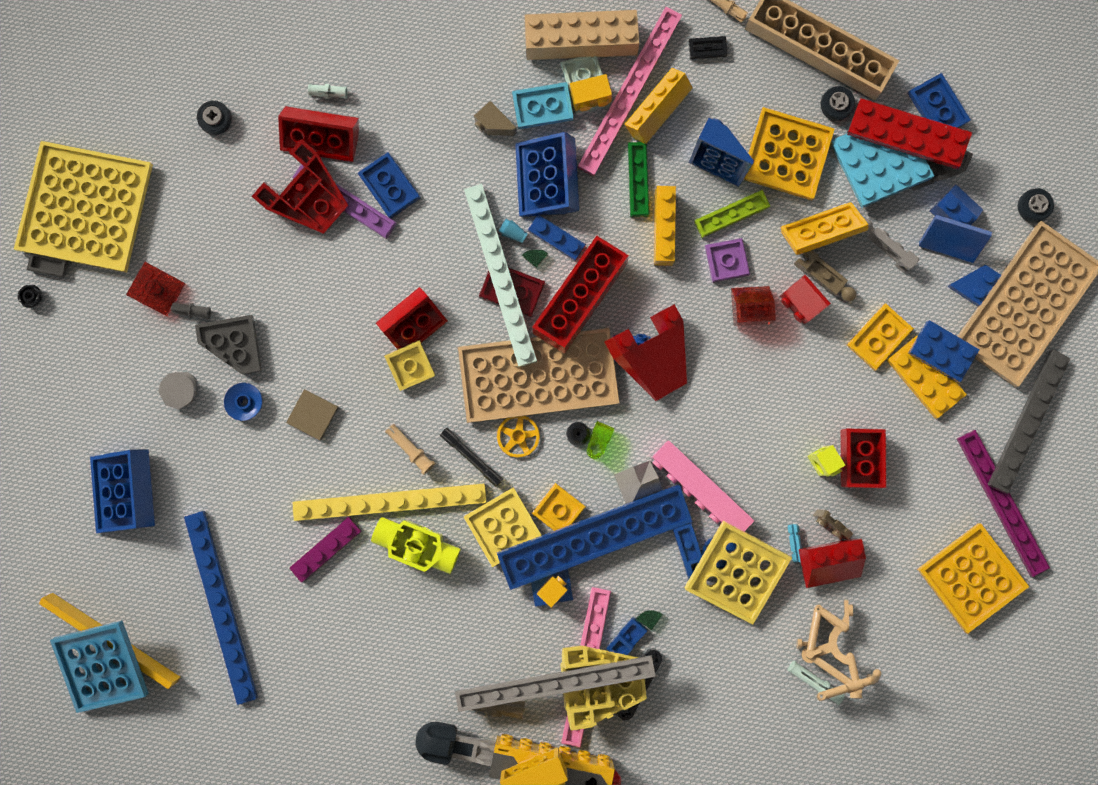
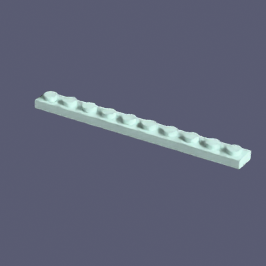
(500, 276)

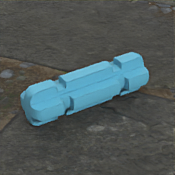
(795, 541)

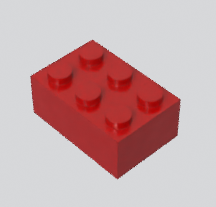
(863, 457)

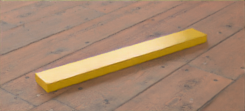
(82, 622)

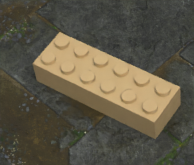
(581, 34)

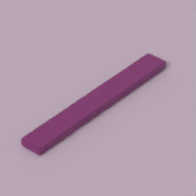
(1003, 505)

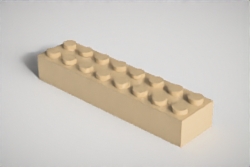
(822, 45)

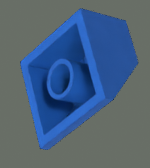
(957, 206)

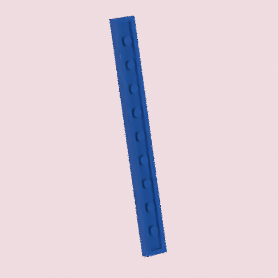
(220, 607)

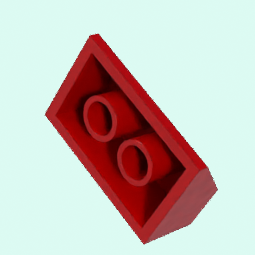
(411, 320)
(832, 562)

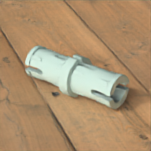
(327, 91)

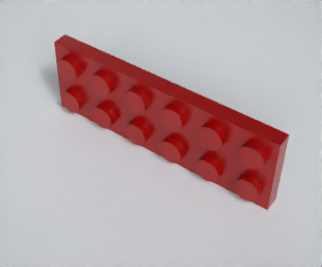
(909, 133)

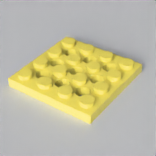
(741, 585)

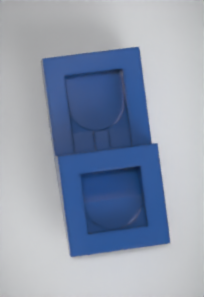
(627, 637)

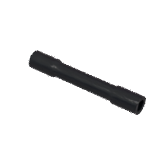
(491, 475)

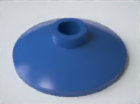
(234, 398)

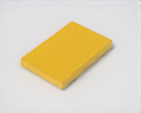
(880, 337)

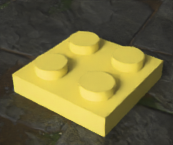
(409, 365)

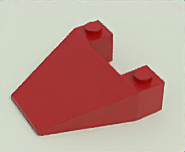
(310, 197)
(658, 362)

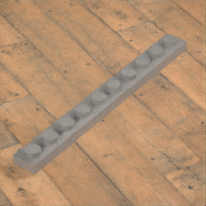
(555, 683)

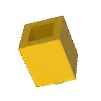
(552, 590)

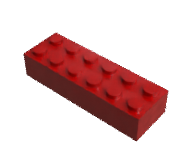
(580, 294)

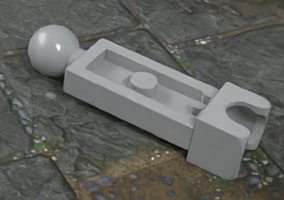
(904, 260)

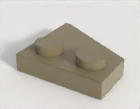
(838, 529)

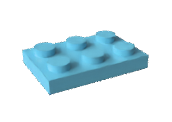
(542, 105)

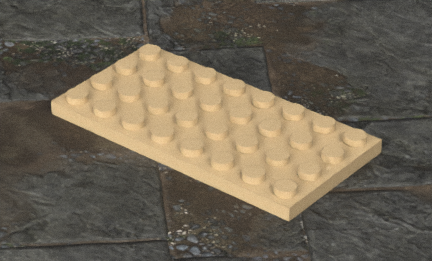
(1029, 303)
(555, 383)

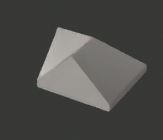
(638, 482)

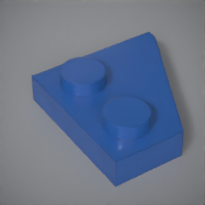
(976, 284)

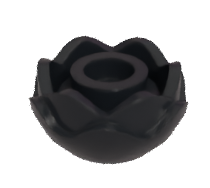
(24, 296)
(584, 435)

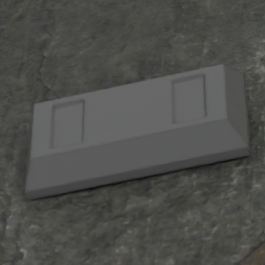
(47, 265)

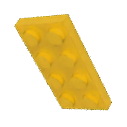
(824, 228)
(931, 387)

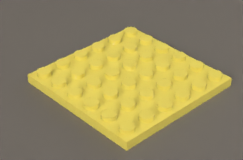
(83, 206)

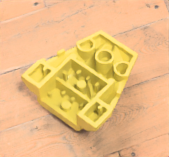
(595, 704)

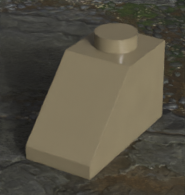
(493, 121)

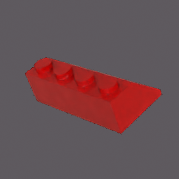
(327, 133)

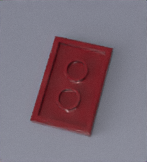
(526, 287)

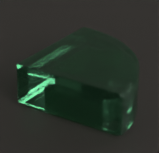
(535, 257)
(649, 618)

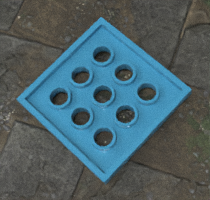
(77, 682)

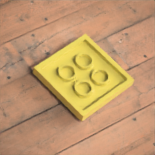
(501, 524)

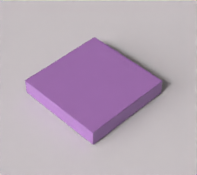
(727, 260)

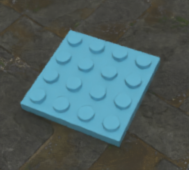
(878, 170)

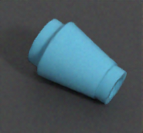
(513, 231)

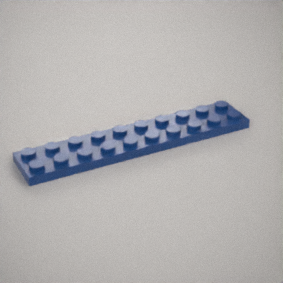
(594, 537)

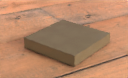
(312, 414)

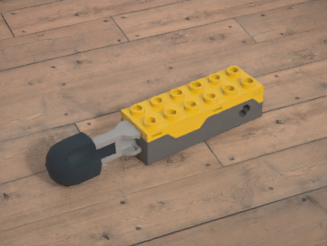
(440, 742)

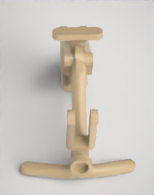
(812, 655)

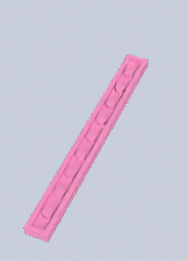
(629, 91)

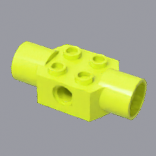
(415, 545)

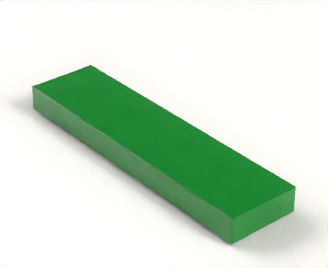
(638, 179)

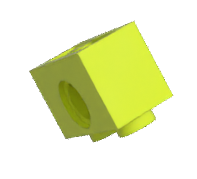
(826, 461)

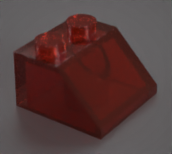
(155, 288)

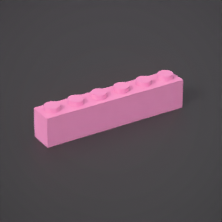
(700, 487)

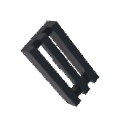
(707, 40)

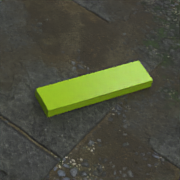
(732, 214)

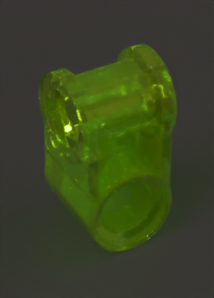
(600, 436)

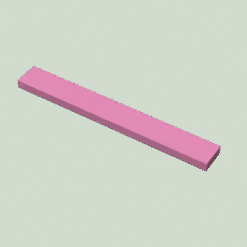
(591, 638)

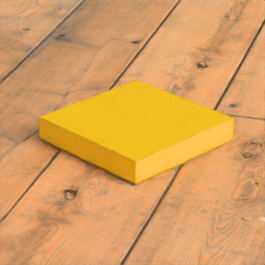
(558, 508)

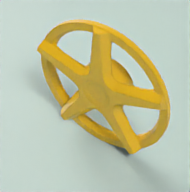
(518, 436)

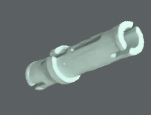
(796, 669)

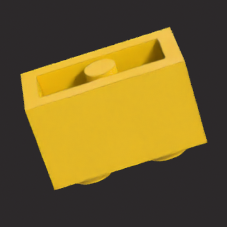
(591, 93)

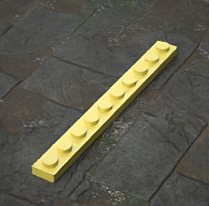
(389, 502)

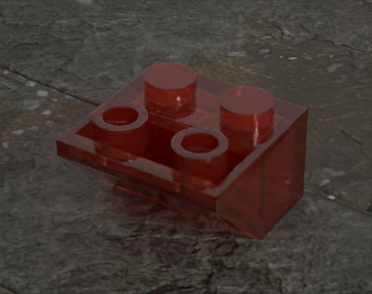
(753, 306)

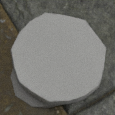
(178, 389)

